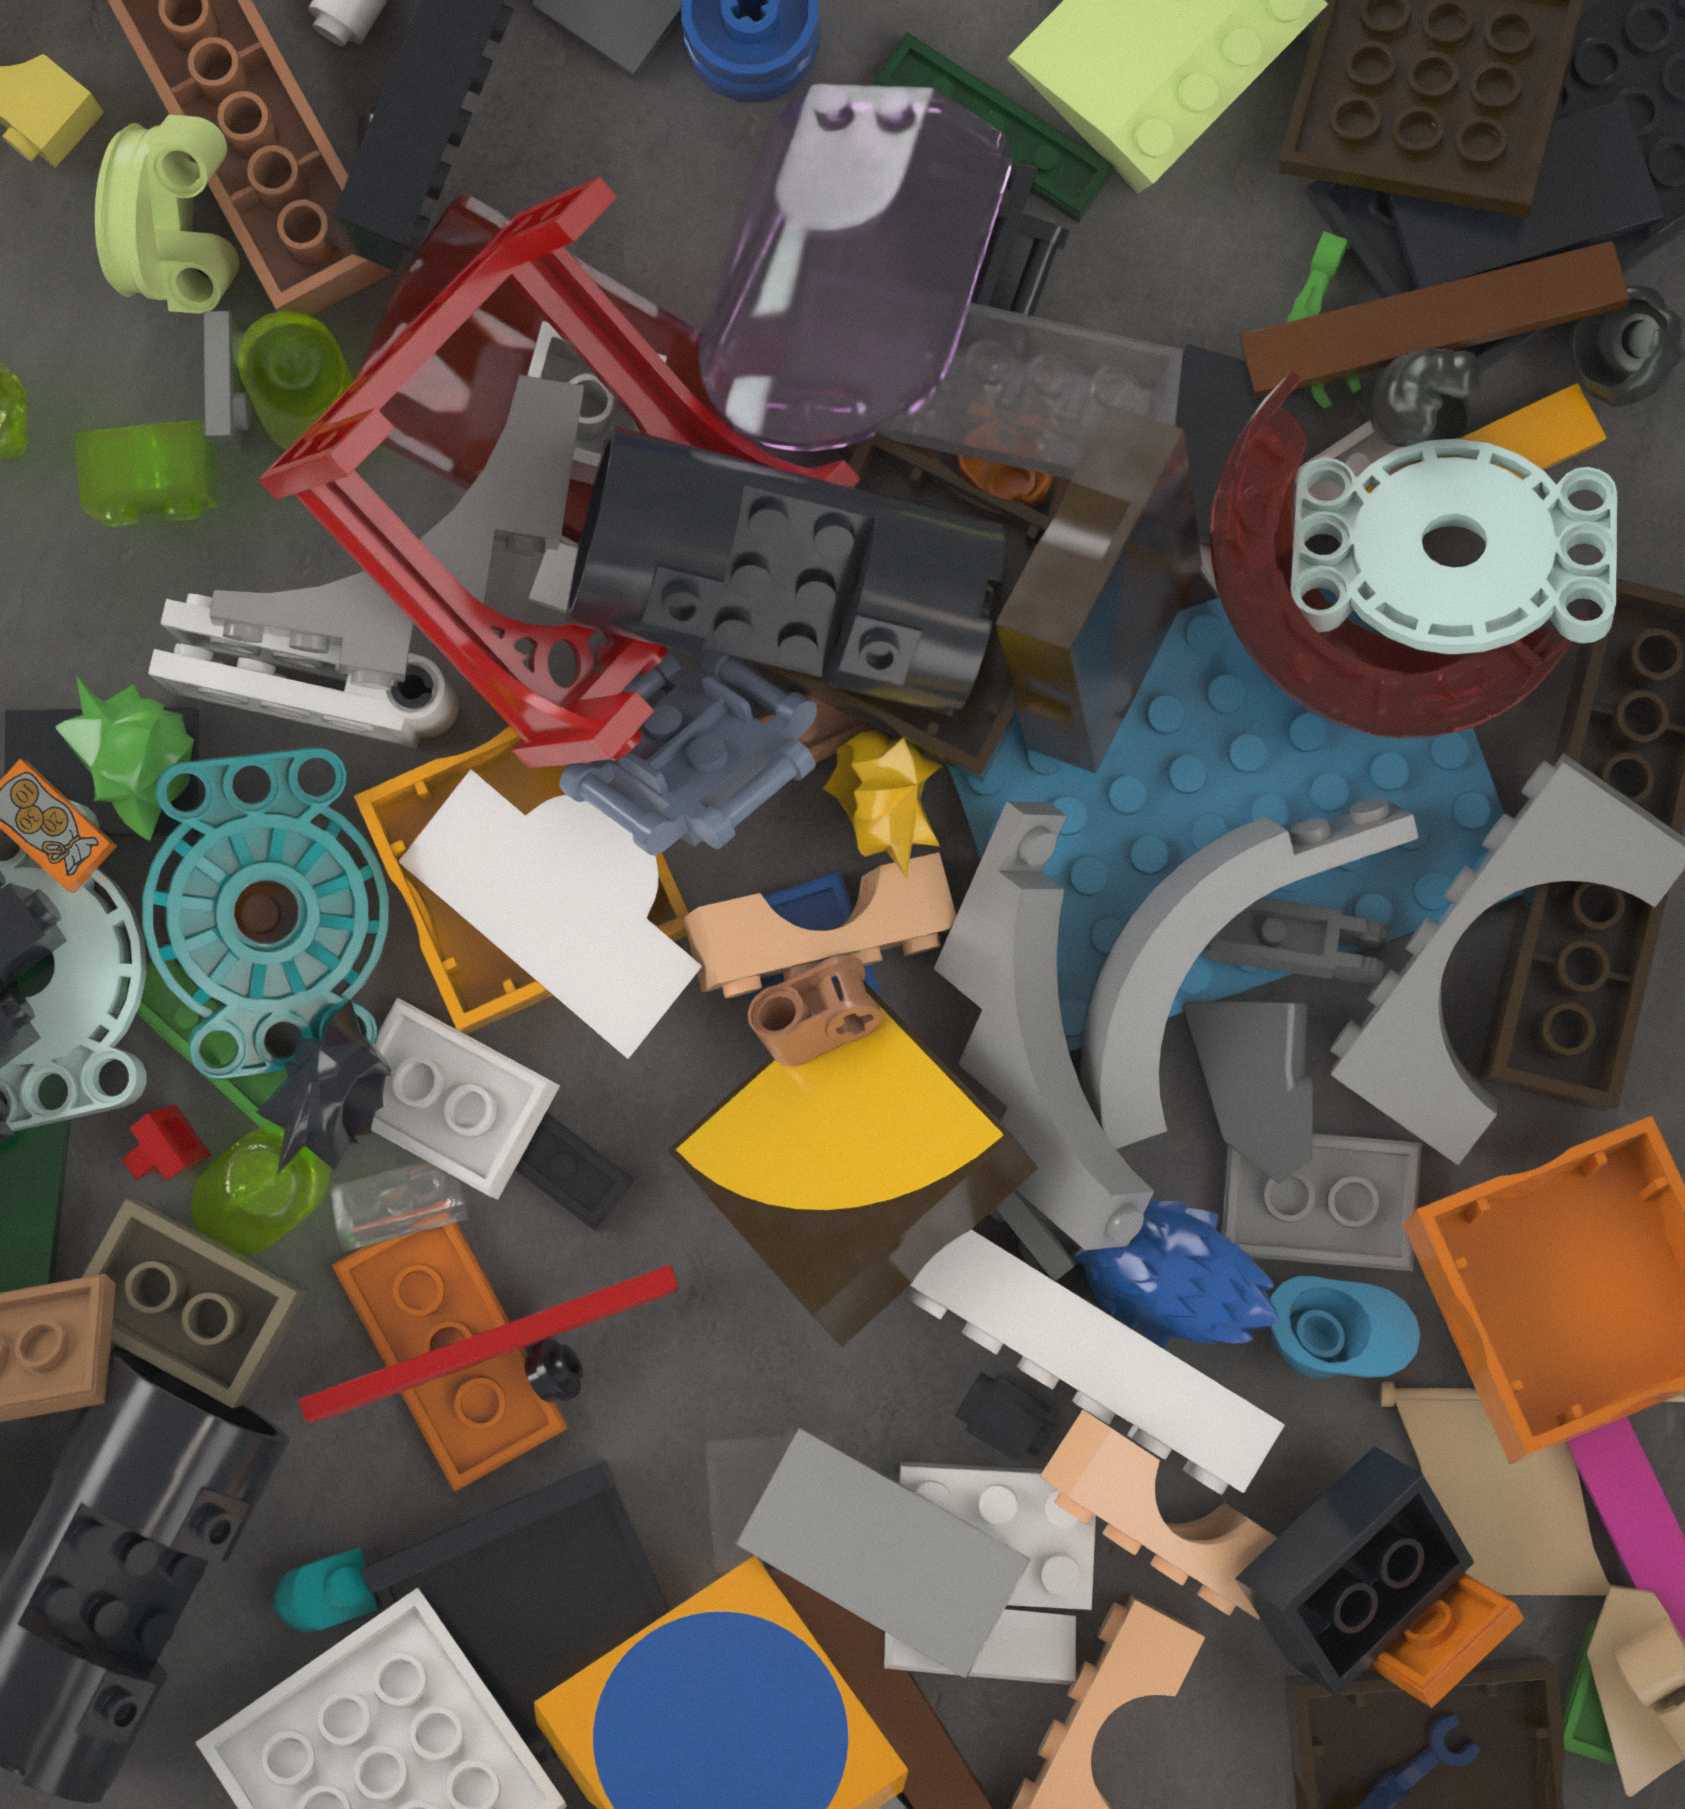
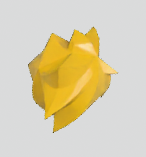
(881, 792)

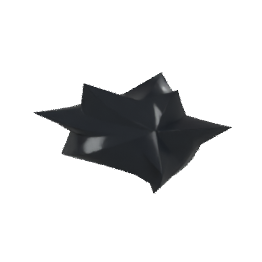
(328, 1092)

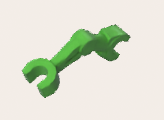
(1308, 303)

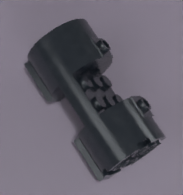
(785, 571)
(109, 1564)

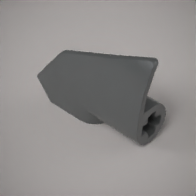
(1257, 1079)

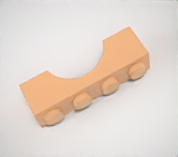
(749, 941)
(1116, 1481)
(1141, 1657)

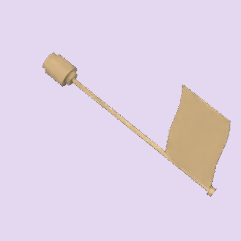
(1515, 1519)

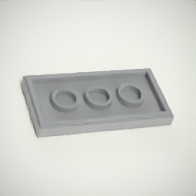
(883, 1552)

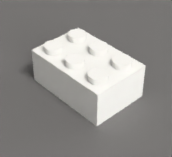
(1022, 1513)

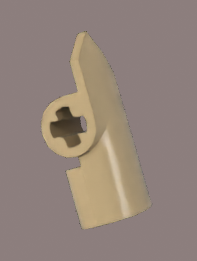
(1640, 1684)

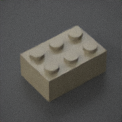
(193, 1302)

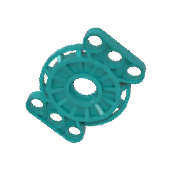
(256, 843)

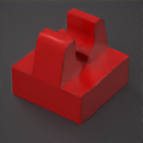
(165, 1145)

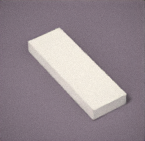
(1019, 1648)

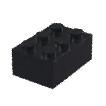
(1355, 1570)

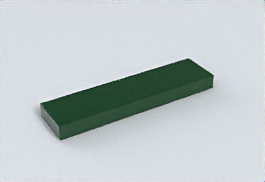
(1067, 171)

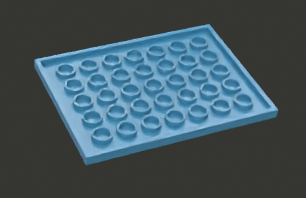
(1210, 753)

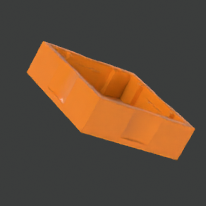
(1565, 1287)

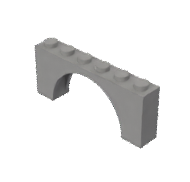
(1565, 832)

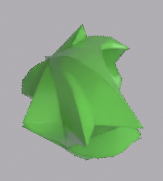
(126, 750)

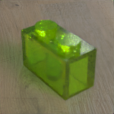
(146, 472)

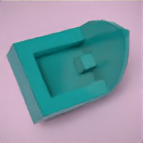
(323, 1593)

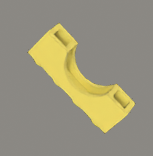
(44, 109)

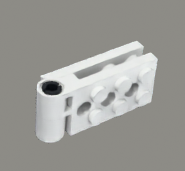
(404, 713)

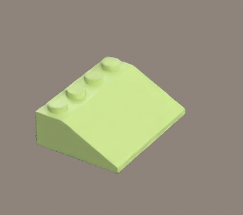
(1153, 72)

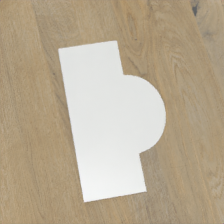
(562, 900)

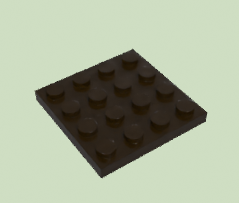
(1433, 98)

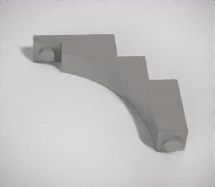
(1007, 964)

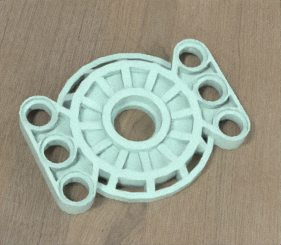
(1467, 608)
(79, 1000)

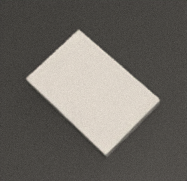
(457, 1099)

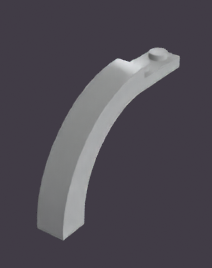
(1175, 926)

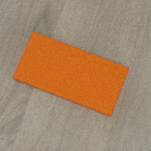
(430, 1294)

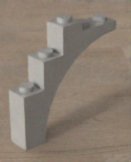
(512, 501)

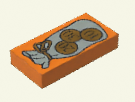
(50, 827)

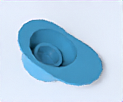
(1342, 1328)

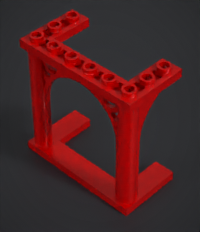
(593, 713)

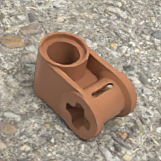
(816, 1011)

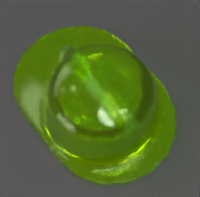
(291, 372)
(246, 1203)

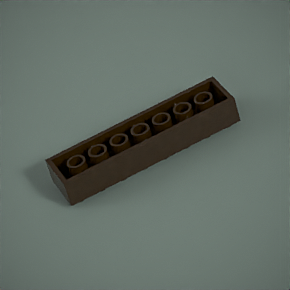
(1586, 947)

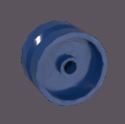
(747, 57)

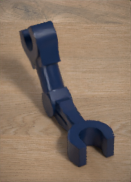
(1394, 1785)

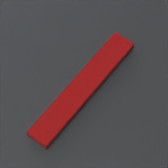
(489, 1344)

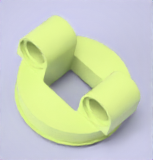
(149, 212)

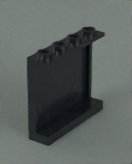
(533, 1589)

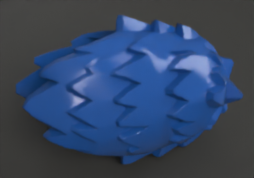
(1181, 1280)

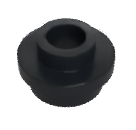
(554, 1371)

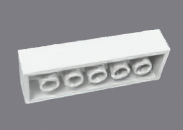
(1100, 1358)

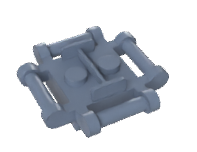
(699, 755)

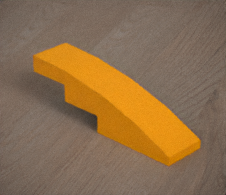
(1543, 431)

